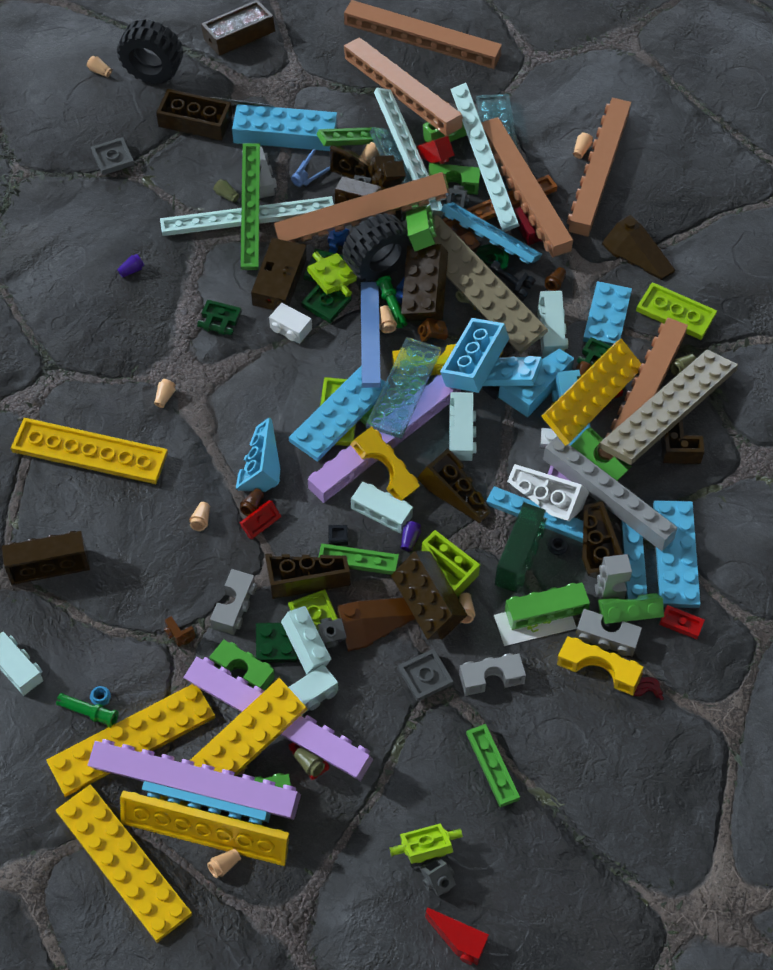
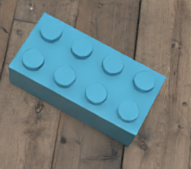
(474, 355)

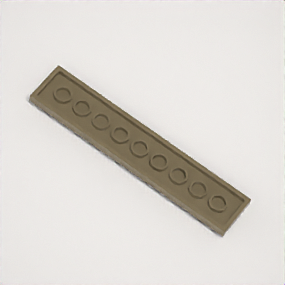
(487, 291)
(668, 407)

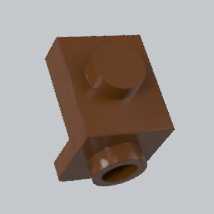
(433, 328)
(180, 637)

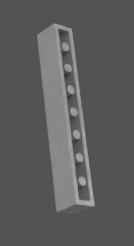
(614, 495)

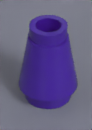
(131, 266)
(410, 535)

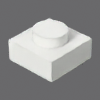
(547, 436)

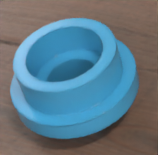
(100, 690)

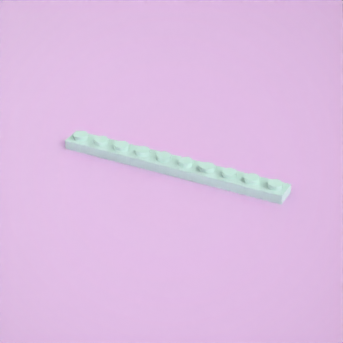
(404, 140)
(485, 158)
(232, 217)

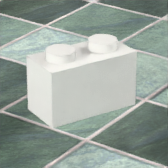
(290, 323)

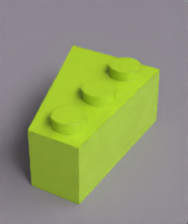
(455, 564)

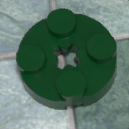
(491, 251)

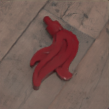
(649, 684)

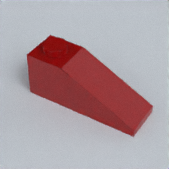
(436, 150)
(461, 938)

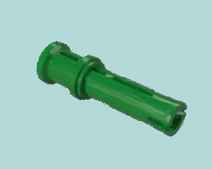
(389, 295)
(95, 712)

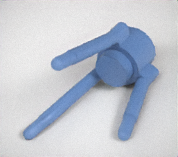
(300, 177)

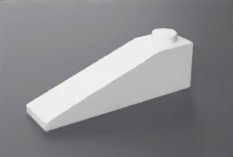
(555, 495)

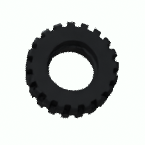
(157, 39)
(376, 247)

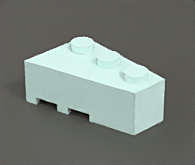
(552, 316)
(461, 426)

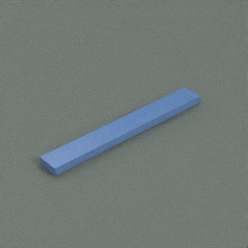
(370, 335)

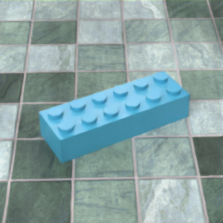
(281, 126)

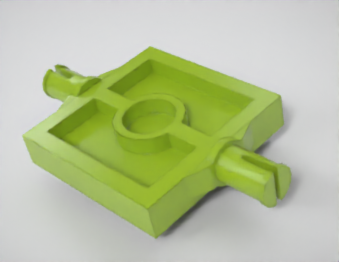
(332, 273)
(426, 843)

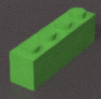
(421, 226)
(546, 605)

